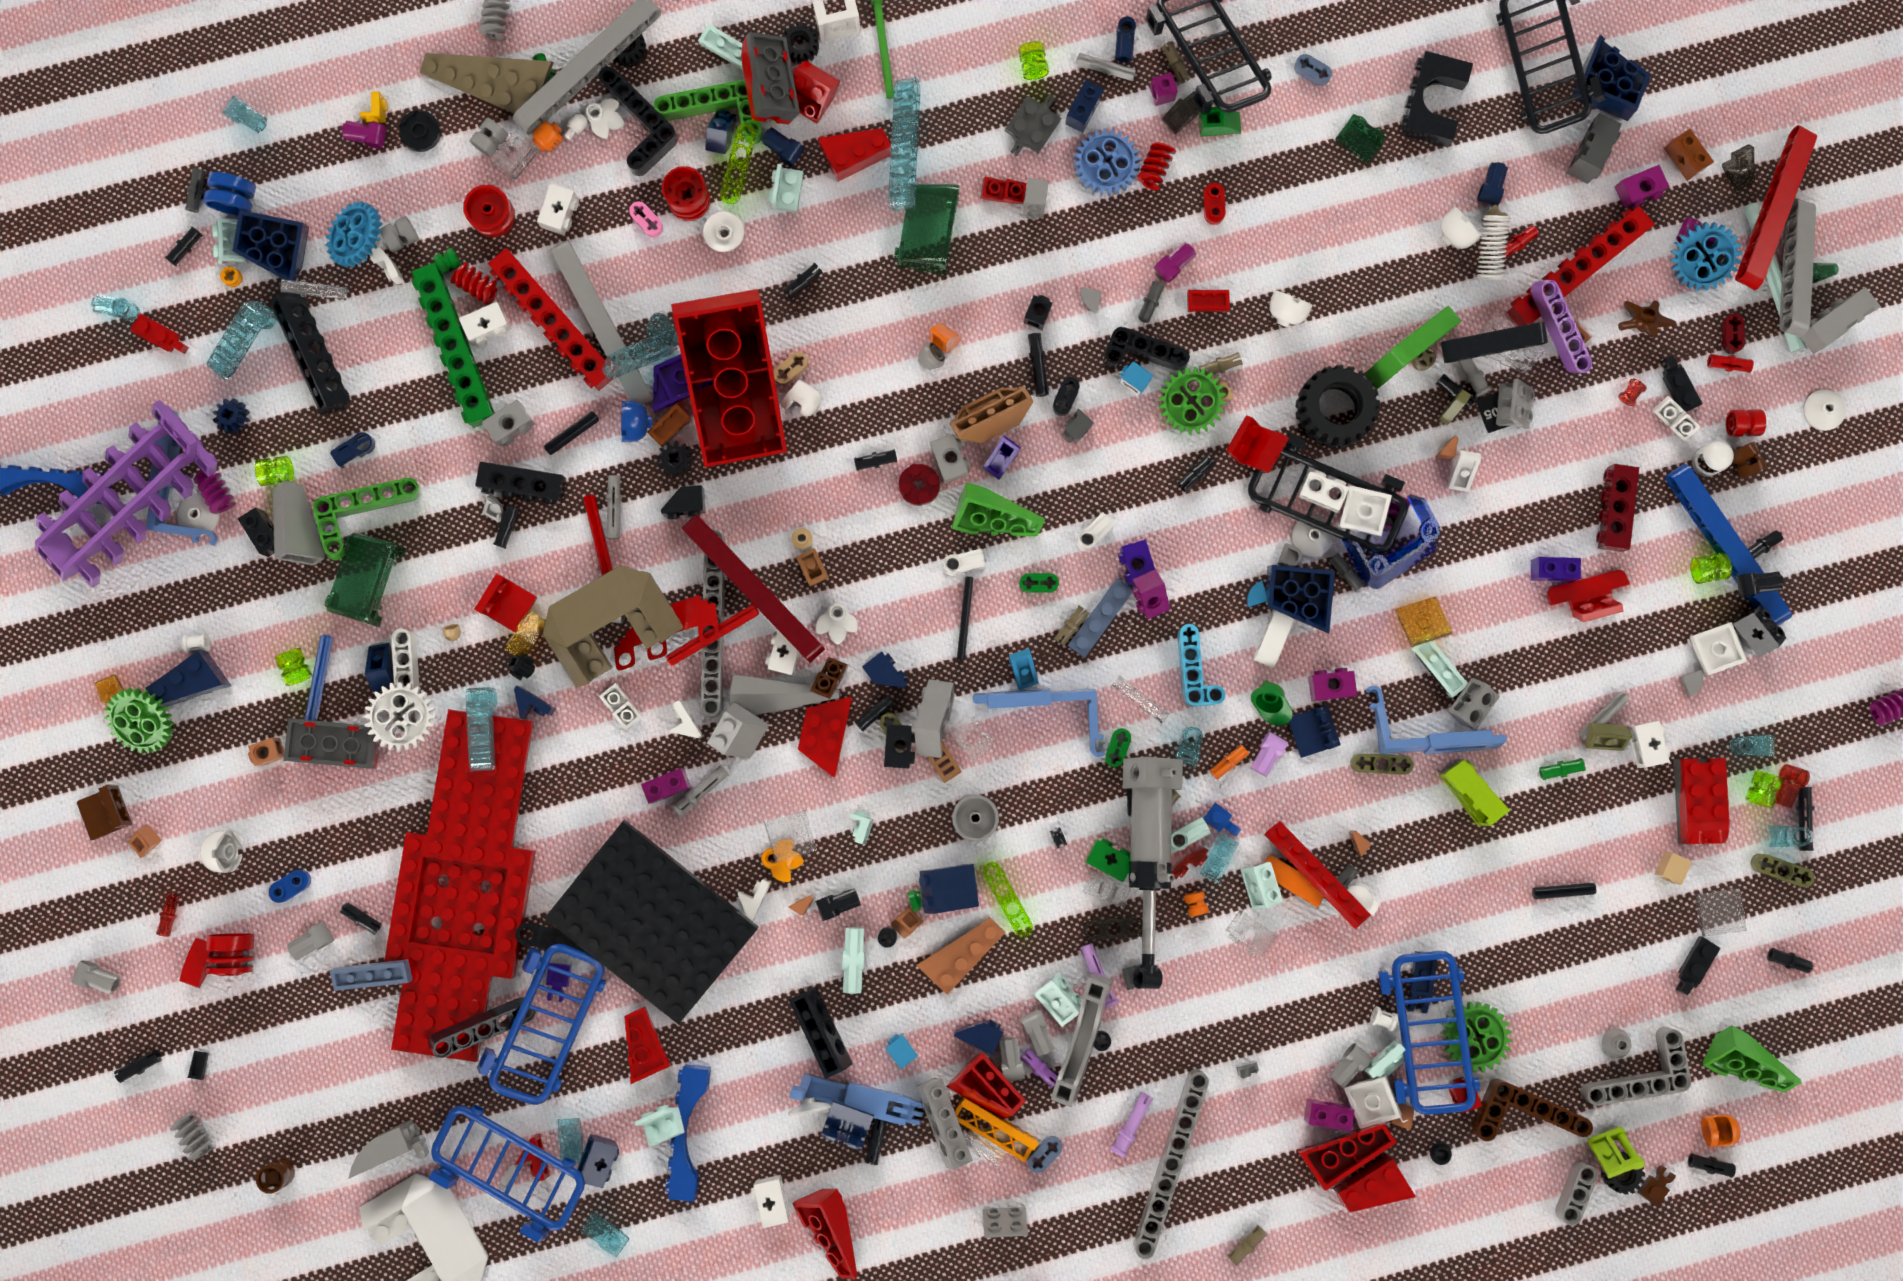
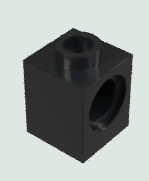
(1033, 319)

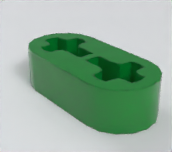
(1039, 577)
(1113, 746)

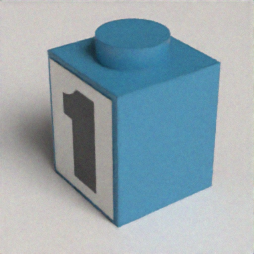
(1135, 378)
(901, 1050)

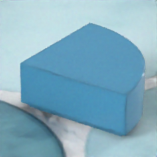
(1256, 595)

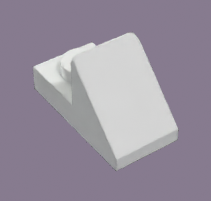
(1463, 470)
(688, 726)
(752, 904)

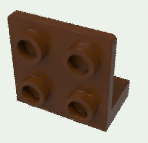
(104, 812)

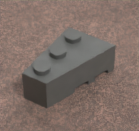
(1594, 148)

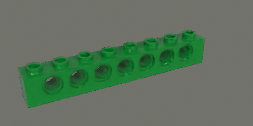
(431, 276)

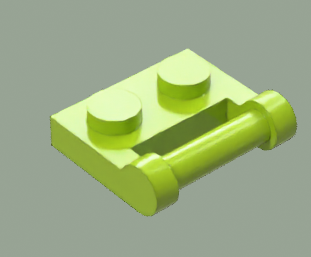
(1609, 1155)

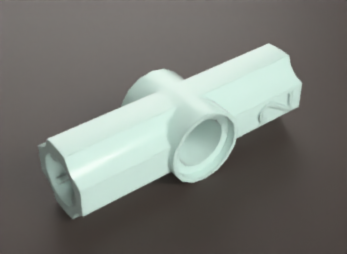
(1190, 833)
(853, 960)

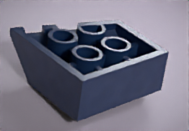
(1621, 80)
(271, 243)
(1301, 594)

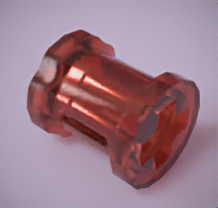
(1632, 392)

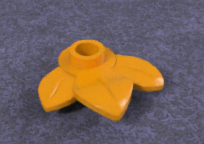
(782, 869)

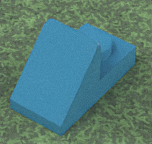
(1023, 669)

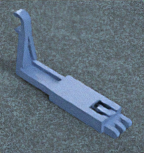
(153, 522)
(1040, 697)
(1433, 743)
(860, 1097)

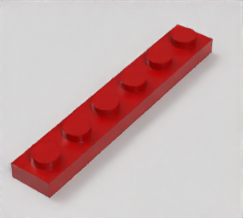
(1317, 874)

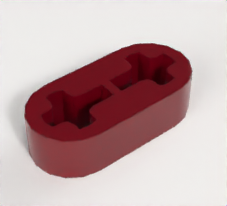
(1731, 333)

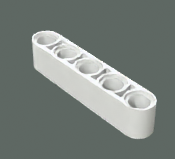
(409, 669)

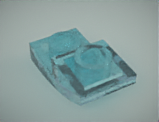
(1219, 858)
(570, 1138)
(605, 1233)

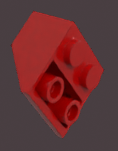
(814, 90)

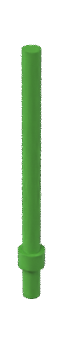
(883, 48)

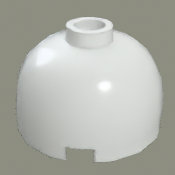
(1458, 230)
(1288, 309)
(220, 851)

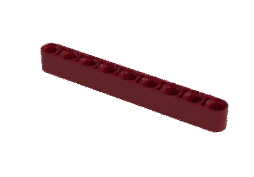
(753, 588)

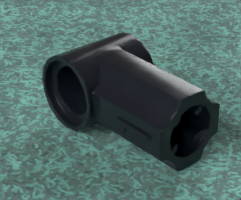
(1755, 583)
(834, 905)

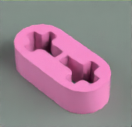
(649, 216)

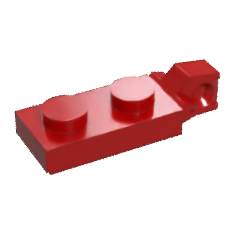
(157, 334)

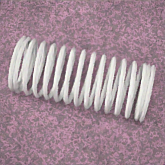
(1499, 220)

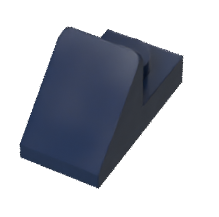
(527, 700)

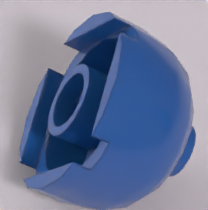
(634, 421)

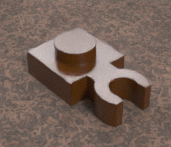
(1655, 1188)

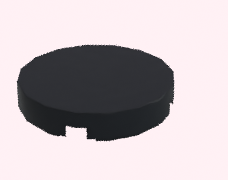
(419, 131)

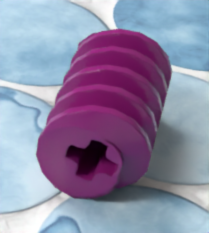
(213, 492)
(1887, 708)

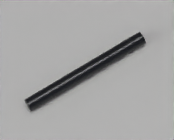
(965, 618)

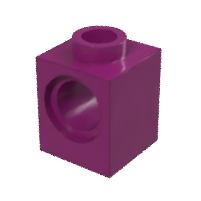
(1163, 89)

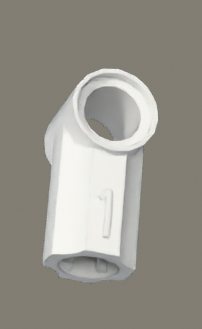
(1095, 531)
(965, 561)

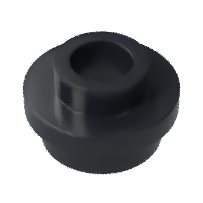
(1445, 1158)

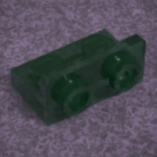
(1361, 138)

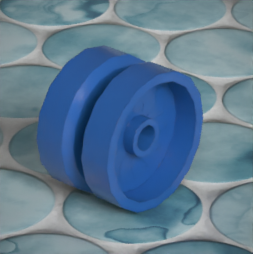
(228, 193)

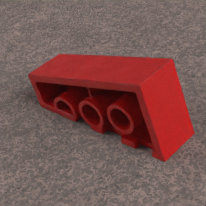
(1344, 1154)

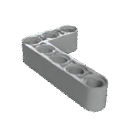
(1646, 1081)

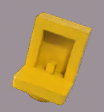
(379, 106)

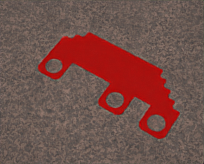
(691, 613)

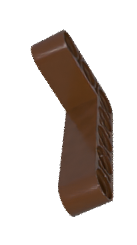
(1529, 1105)

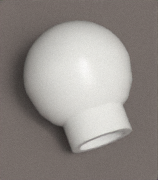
(1365, 897)

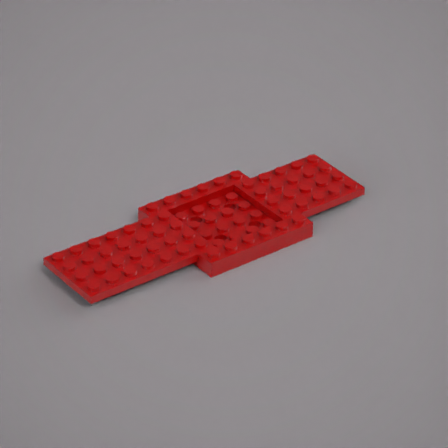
(470, 843)

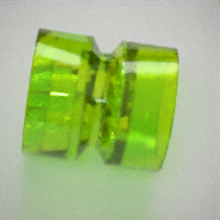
(1033, 59)
(270, 471)
(1710, 568)
(293, 667)
(1762, 796)

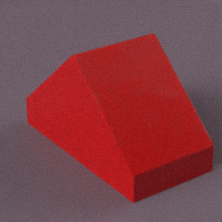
(728, 343)

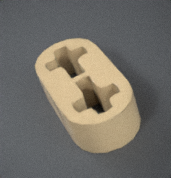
(787, 365)

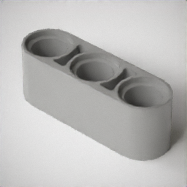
(1579, 1203)

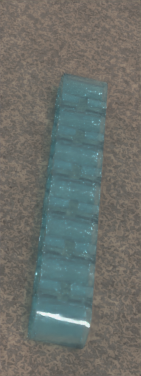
(904, 144)

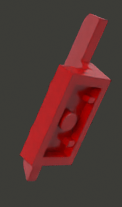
(1591, 596)

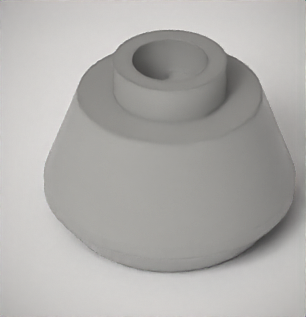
(931, 356)
(1616, 1043)

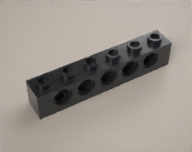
(327, 401)

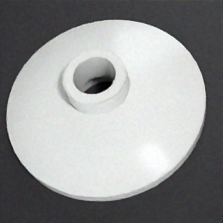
(719, 223)
(1816, 412)
(204, 520)
(1311, 547)
(809, 1106)

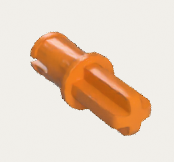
(1229, 762)

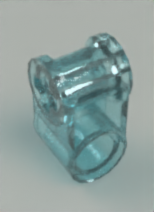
(1754, 745)
(1189, 748)
(1786, 836)

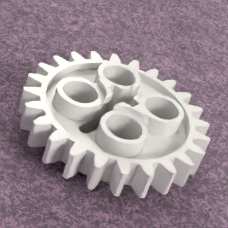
(387, 702)

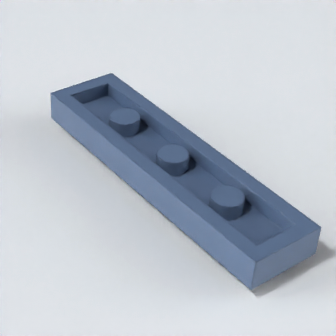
(1100, 618)
(371, 975)

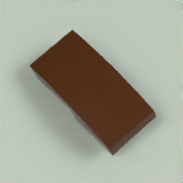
(829, 678)

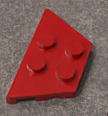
(824, 733)

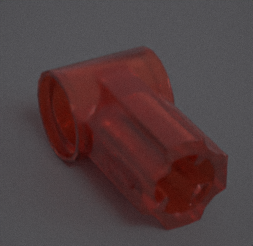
(1793, 780)

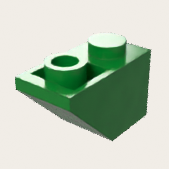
(1219, 123)

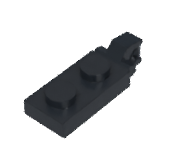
(1679, 385)
(1696, 964)

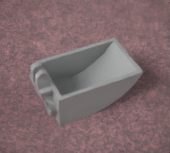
(389, 1146)

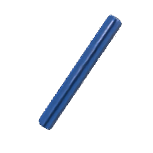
(318, 677)

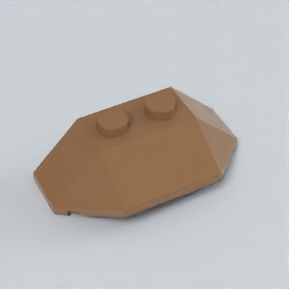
(992, 414)

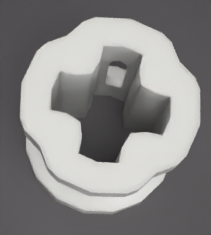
(196, 643)
(1383, 1019)

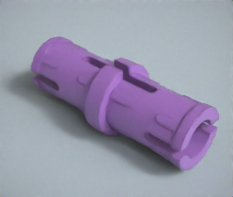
(1039, 1067)

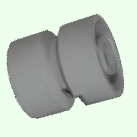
(482, 141)
(399, 234)

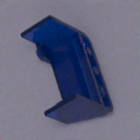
(1379, 570)

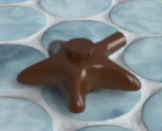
(1645, 318)

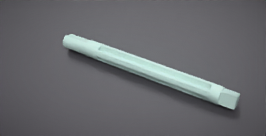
(1774, 278)

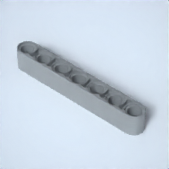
(1798, 268)

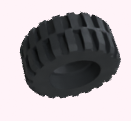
(1356, 388)

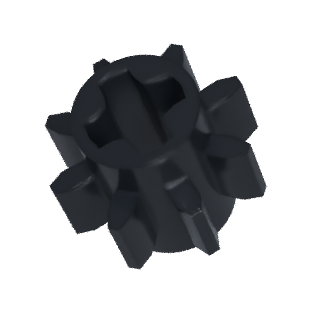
(521, 666)

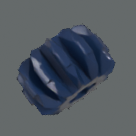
(225, 412)

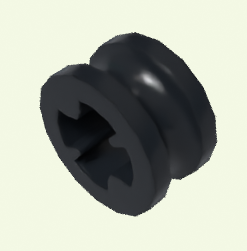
(1058, 837)
(1107, 1038)

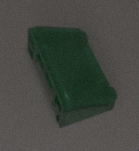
(928, 228)
(362, 578)

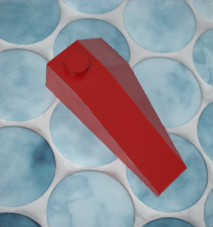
(829, 1222)

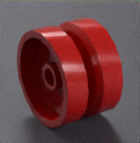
(489, 211)

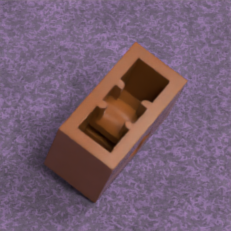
(1688, 154)

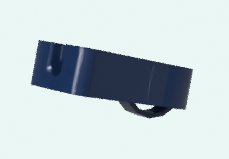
(349, 450)

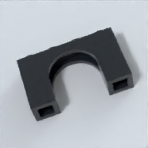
(1419, 121)

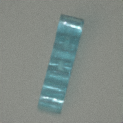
(240, 336)
(638, 350)
(480, 727)

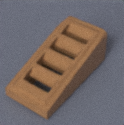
(955, 772)

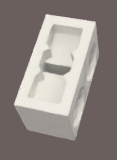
(1322, 496)

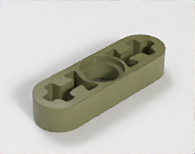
(1396, 770)
(1791, 869)

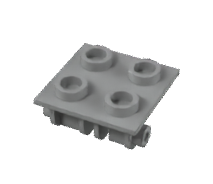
(1005, 1222)

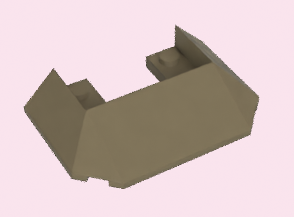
(600, 602)

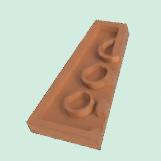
(956, 959)

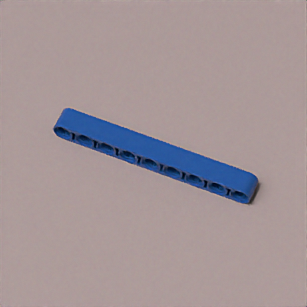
(1722, 536)

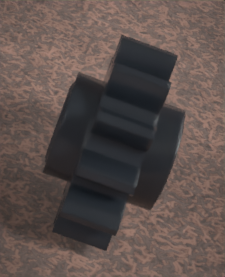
(668, 464)

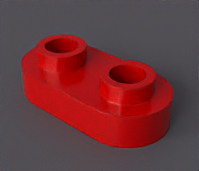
(1214, 202)

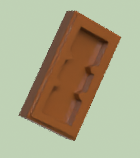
(669, 425)

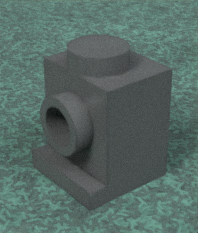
(1077, 427)

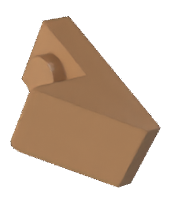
(812, 567)

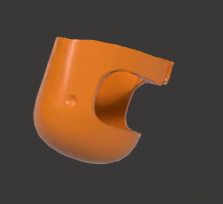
(1720, 1130)

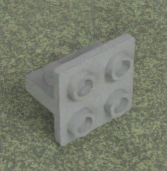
(1515, 404)

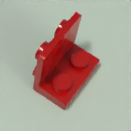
(1256, 445)
(505, 602)

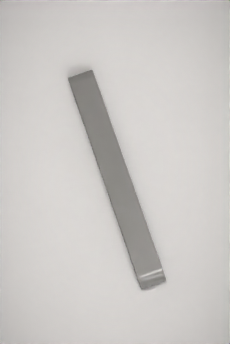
(586, 65)
(598, 317)
(718, 653)
(1171, 1174)

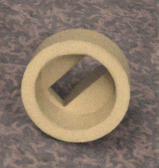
(451, 632)

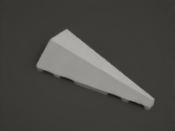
(772, 696)

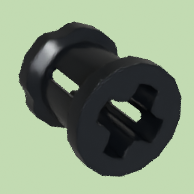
(884, 943)

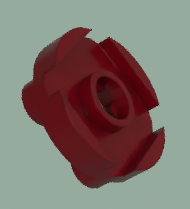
(922, 496)

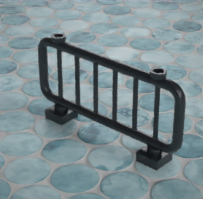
(1587, 92)
(1206, 93)
(1297, 444)

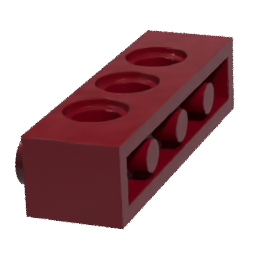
(1628, 479)

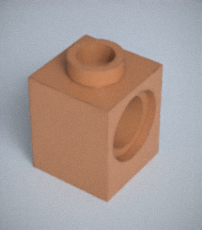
(275, 749)

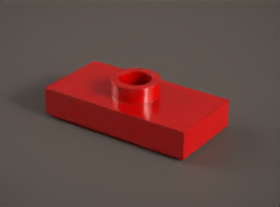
(1208, 300)

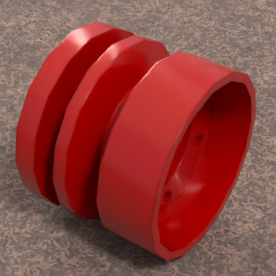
(686, 183)
(229, 953)

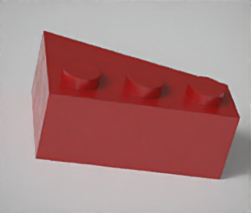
(854, 151)
(987, 1087)
(1374, 1186)

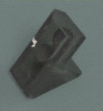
(1181, 113)
(1741, 167)

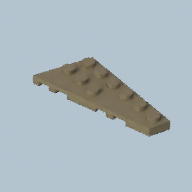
(495, 80)

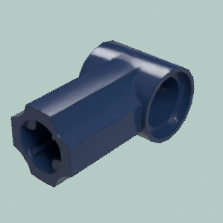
(1125, 40)
(787, 149)
(1492, 189)

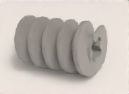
(492, 19)
(191, 1136)

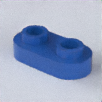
(289, 887)

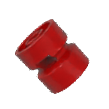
(1749, 422)

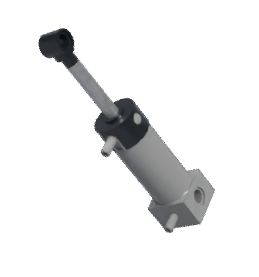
(1150, 852)

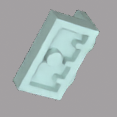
(786, 189)
(225, 234)
(863, 829)
(1261, 886)
(1059, 999)
(1386, 1061)
(661, 1125)

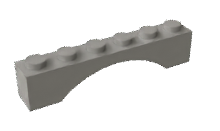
(1083, 1039)

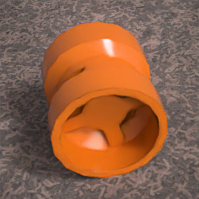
(1196, 908)

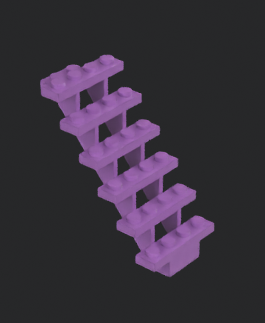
(57, 547)

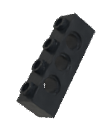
(489, 473)
(820, 1032)

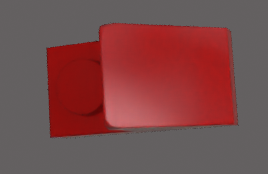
(536, 1162)

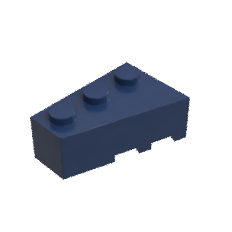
(188, 680)

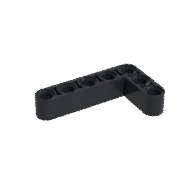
(643, 116)

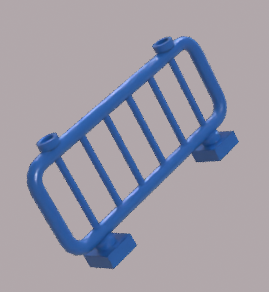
(535, 961)
(1410, 1089)
(449, 1173)

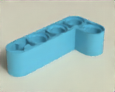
(1196, 666)

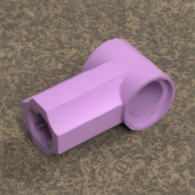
(1271, 749)

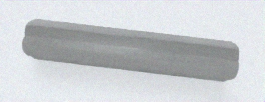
(1105, 66)
(1606, 713)

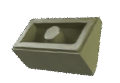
(1607, 736)

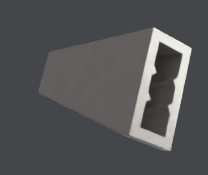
(294, 526)

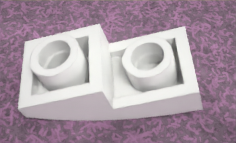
(387, 264)
(1676, 418)
(620, 706)

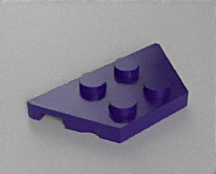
(671, 383)

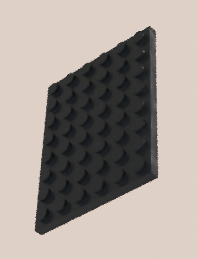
(651, 922)

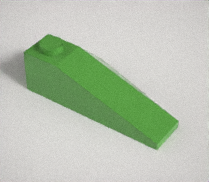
(989, 512)
(1743, 1056)

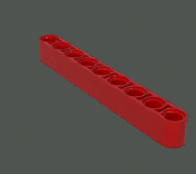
(1776, 207)

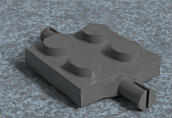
(1032, 124)

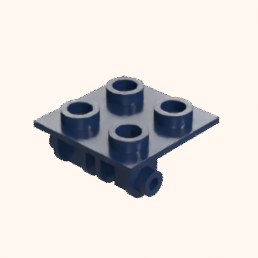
(1314, 731)
(847, 1125)

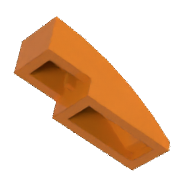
(944, 337)
(1295, 882)

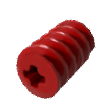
(1153, 165)
(475, 284)

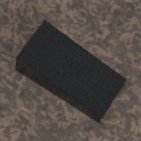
(198, 1065)

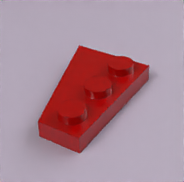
(644, 1046)

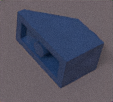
(379, 666)
(981, 1035)

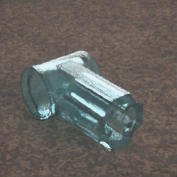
(241, 112)
(115, 307)

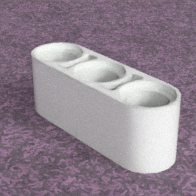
(1273, 639)

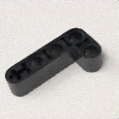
(1147, 353)

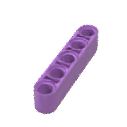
(1553, 321)

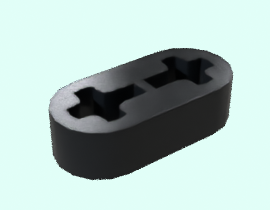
(1070, 398)

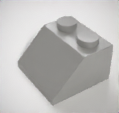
(738, 732)

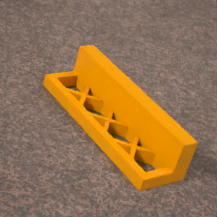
(1012, 1130)

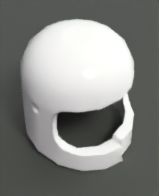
(805, 395)
(1717, 457)

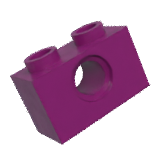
(1651, 179)
(1151, 594)
(1345, 685)
(666, 785)
(1329, 1114)

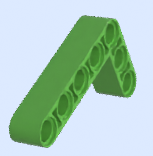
(714, 104)
(1412, 347)
(357, 506)

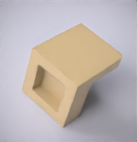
(1673, 868)

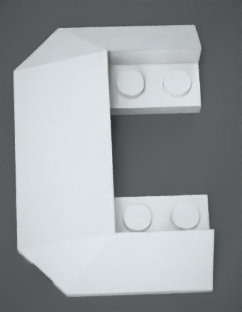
(436, 1222)

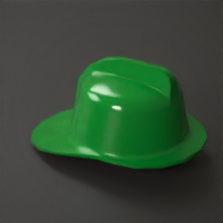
(1272, 704)

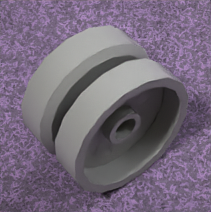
(974, 830)

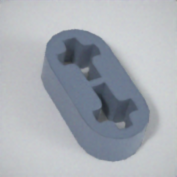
(1313, 69)
(1048, 1158)

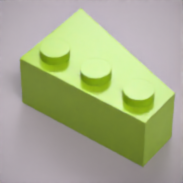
(1473, 793)

